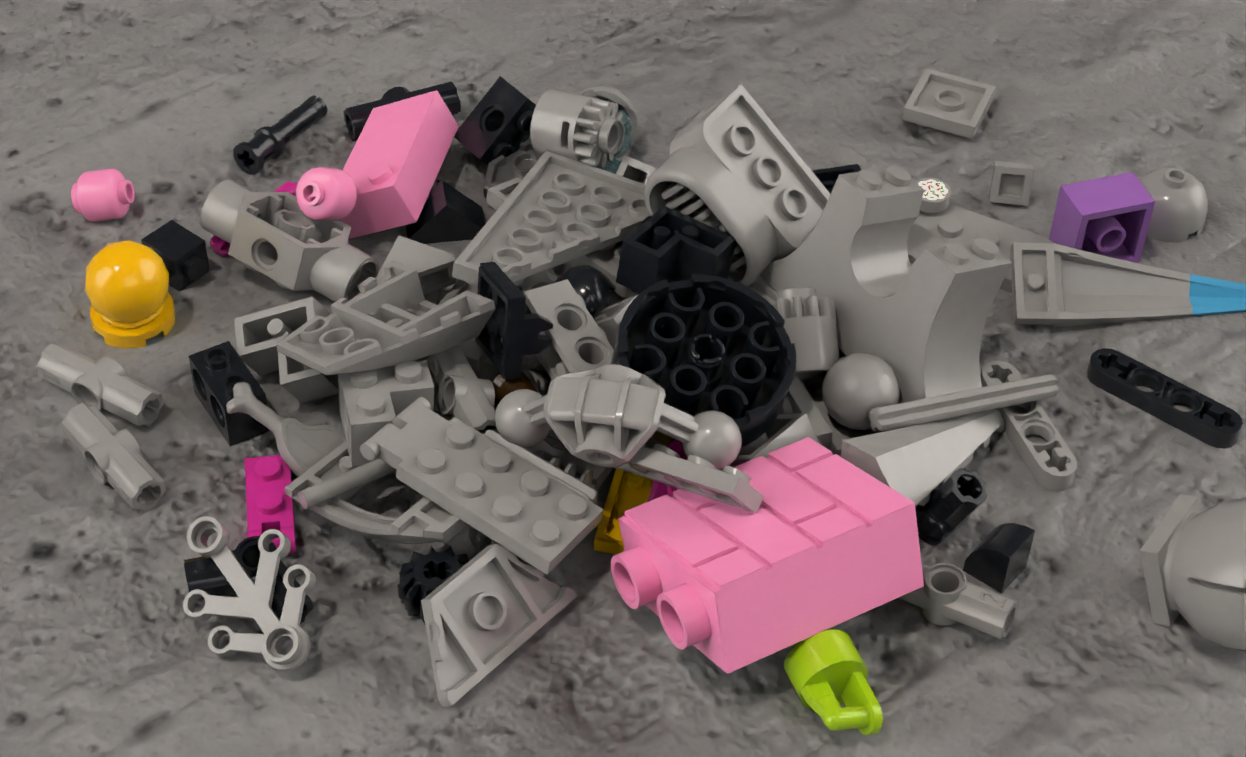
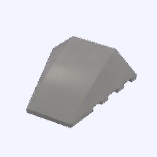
(386, 325)

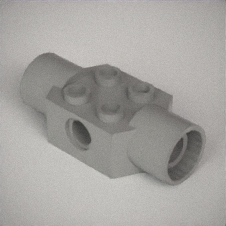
(284, 244)

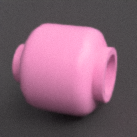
(326, 193)
(102, 195)

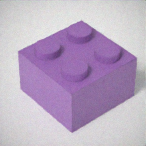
(1104, 216)

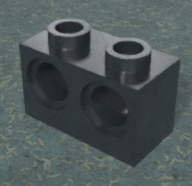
(213, 378)

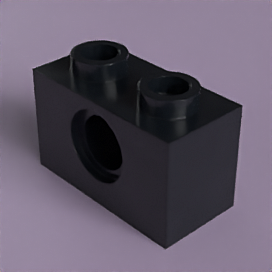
(497, 123)

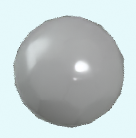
(856, 387)

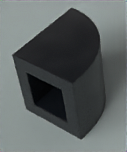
(1001, 556)

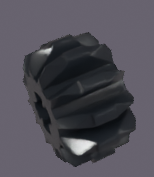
(424, 575)

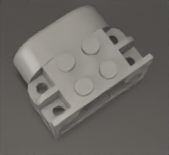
(742, 179)

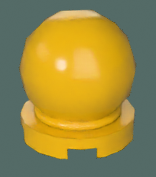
(129, 294)

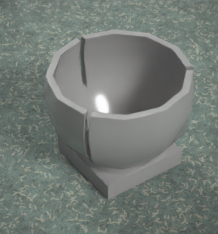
(1199, 569)

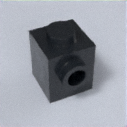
(181, 252)

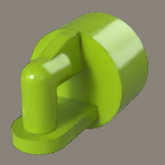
(829, 673)

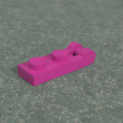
(266, 498)

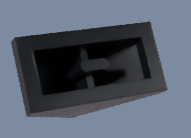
(446, 217)

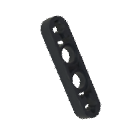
(1166, 393)

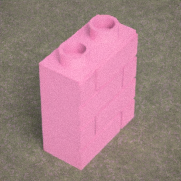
(756, 583)

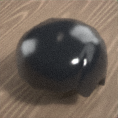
(590, 285)

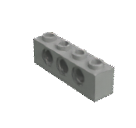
(575, 336)

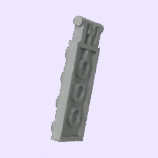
(484, 485)

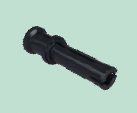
(271, 141)

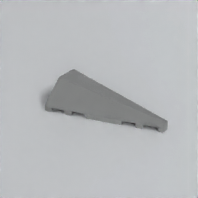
(922, 455)

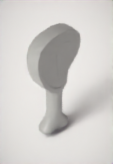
(297, 443)

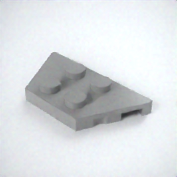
(485, 617)

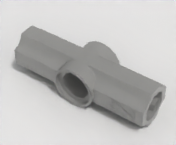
(100, 384)
(461, 391)
(114, 457)
(952, 599)

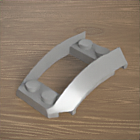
(418, 525)

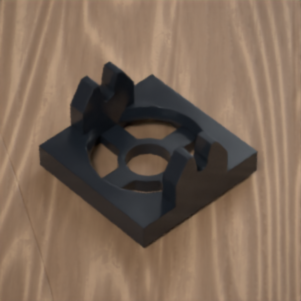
(509, 322)

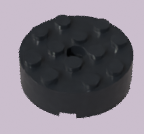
(710, 350)

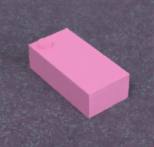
(398, 162)

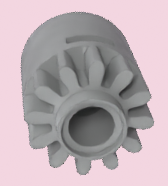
(577, 127)
(812, 328)

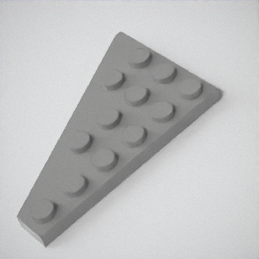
(555, 217)

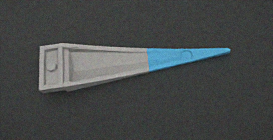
(1085, 288)

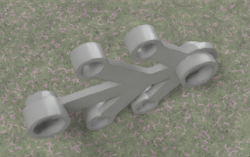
(253, 599)

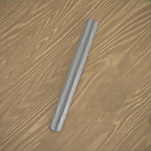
(963, 403)

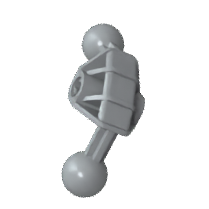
(610, 415)

